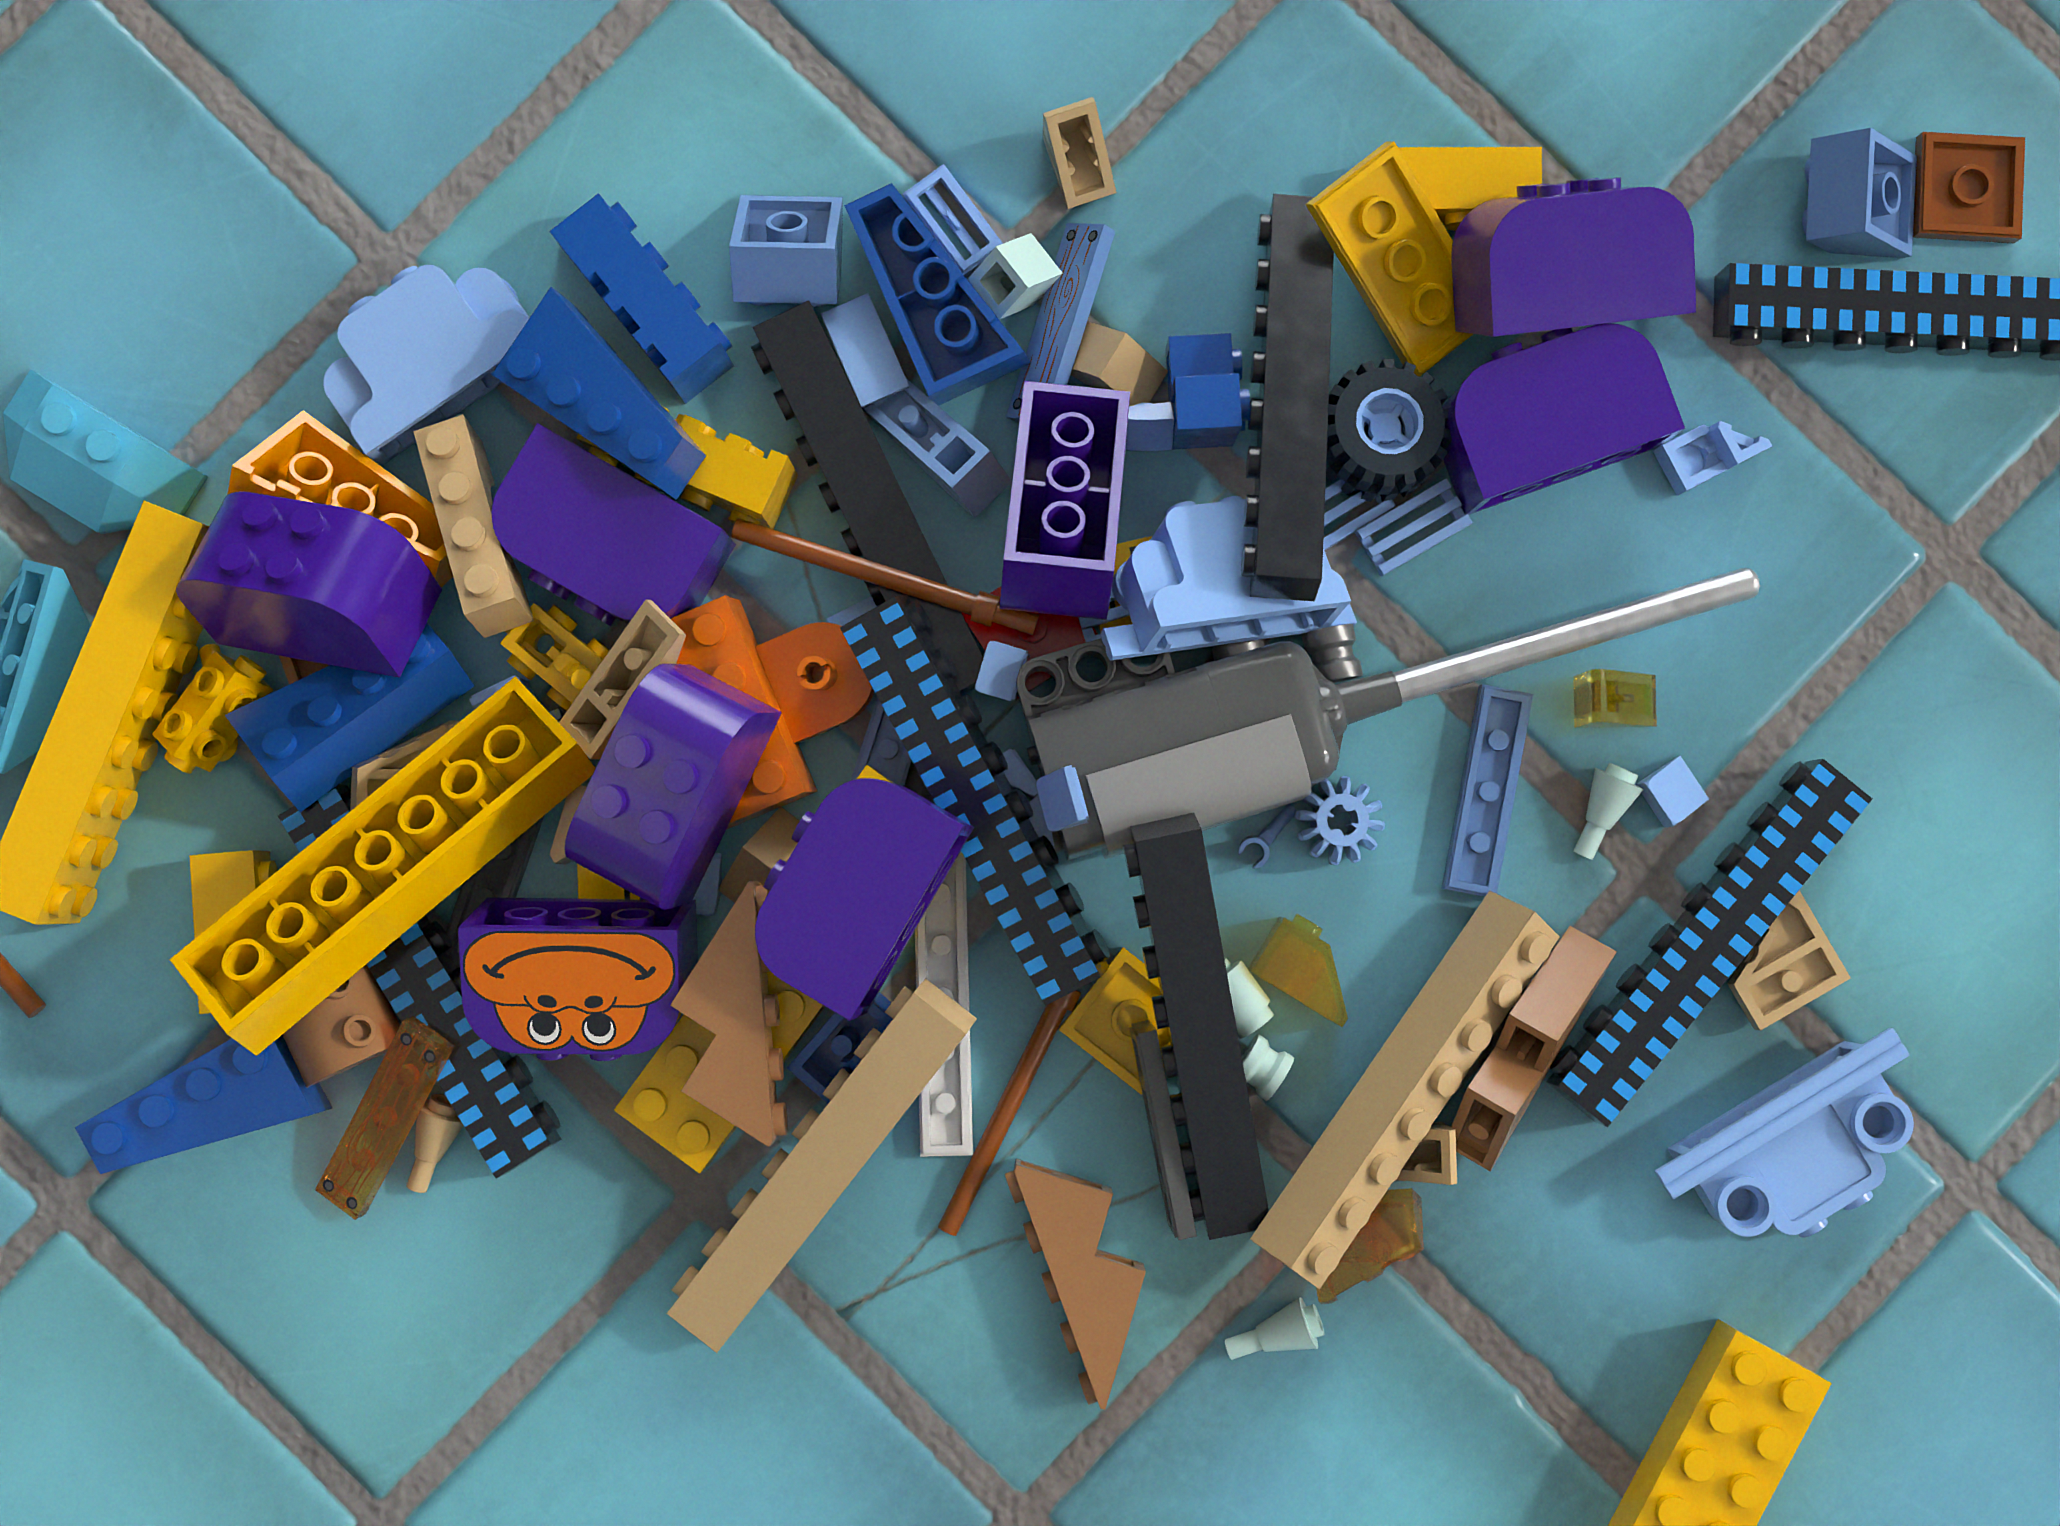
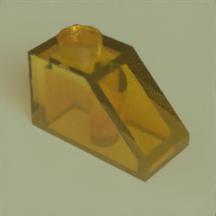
(1301, 967)

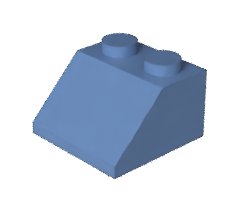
(1860, 195)
(787, 250)

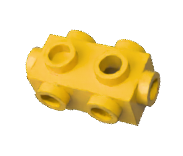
(565, 665)
(196, 725)

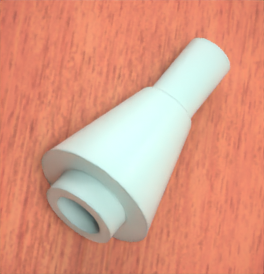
(1609, 799)
(1288, 1329)

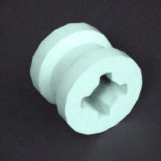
(1265, 1067)

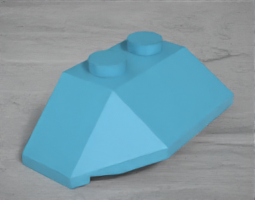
(89, 460)
(38, 649)

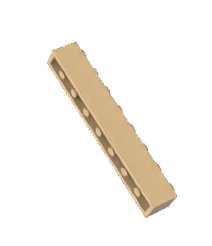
(1405, 1088)
(822, 1164)

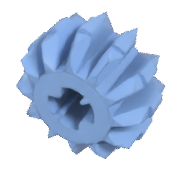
(1344, 803)

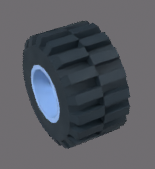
(1385, 430)

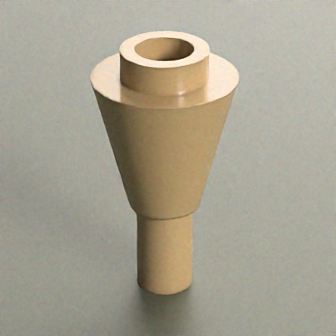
(435, 1131)

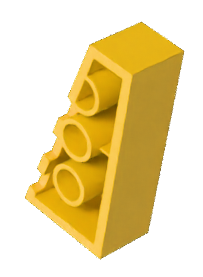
(730, 475)

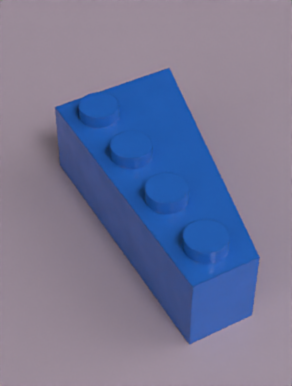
(643, 297)
(939, 313)
(586, 386)
(342, 716)
(201, 1104)

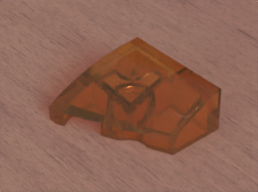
(1389, 1236)

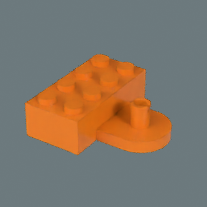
(801, 673)

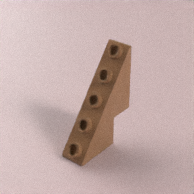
(732, 999)
(1528, 1046)
(1092, 1284)

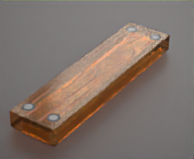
(384, 1117)

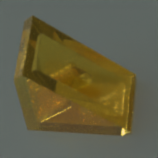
(1614, 699)

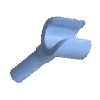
(1269, 834)

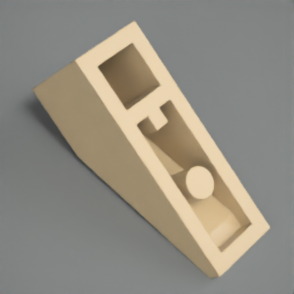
(644, 644)

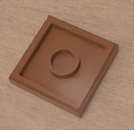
(1969, 187)

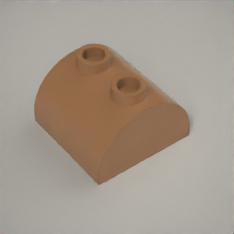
(343, 1029)

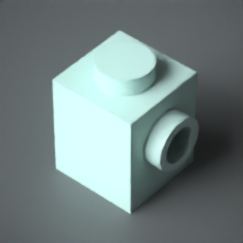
(1014, 276)

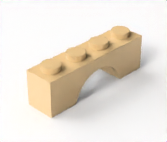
(461, 495)

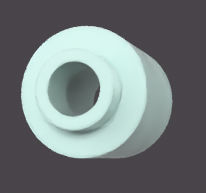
(1248, 999)

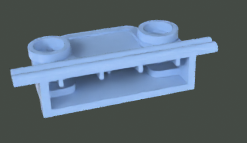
(420, 354)
(1190, 590)
(1798, 1144)

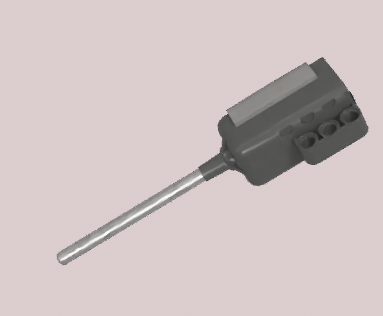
(1265, 720)

